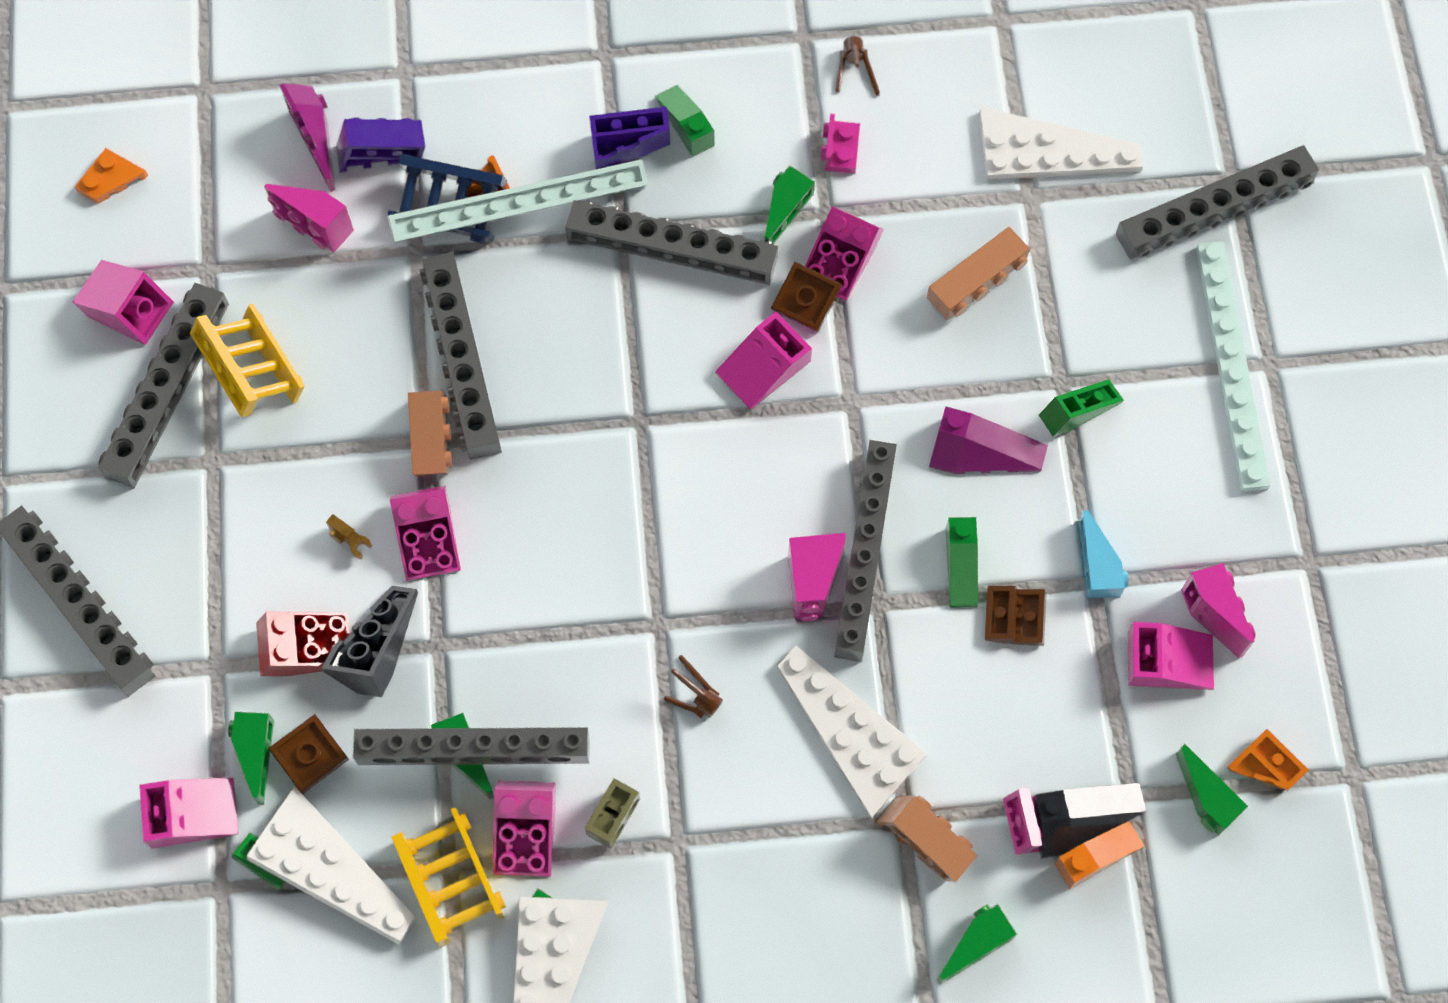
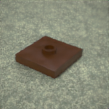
(806, 296)
(308, 754)

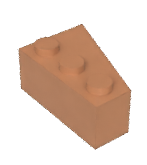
(429, 433)
(928, 836)

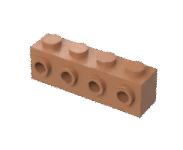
(978, 273)

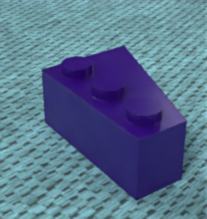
(628, 135)
(378, 141)

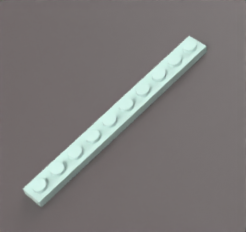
(517, 200)
(1232, 367)

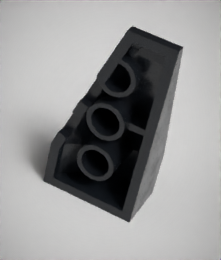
(371, 651)
(1081, 814)

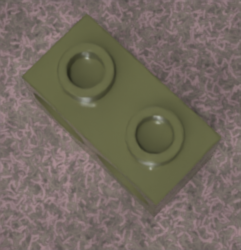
(612, 813)

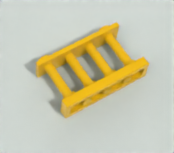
(232, 376)
(431, 900)

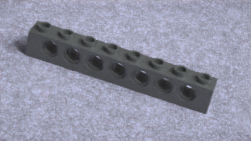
(1295, 163)
(681, 252)
(154, 421)
(485, 440)
(865, 551)
(128, 677)
(472, 746)

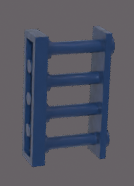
(440, 173)

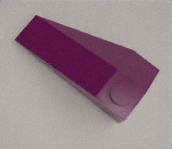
(311, 121)
(976, 444)

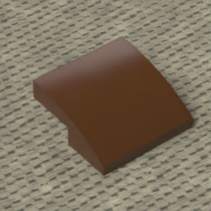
(1015, 615)

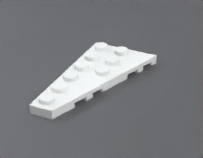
(1036, 148)
(860, 740)
(317, 860)
(553, 946)

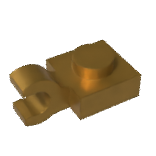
(343, 532)

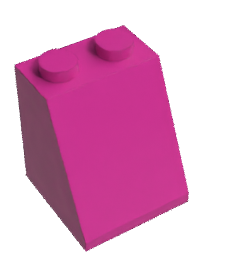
(124, 300)
(813, 571)

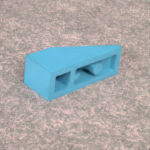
(1101, 563)

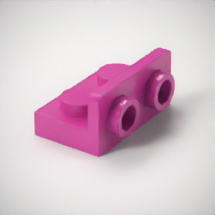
(841, 146)
(1022, 822)

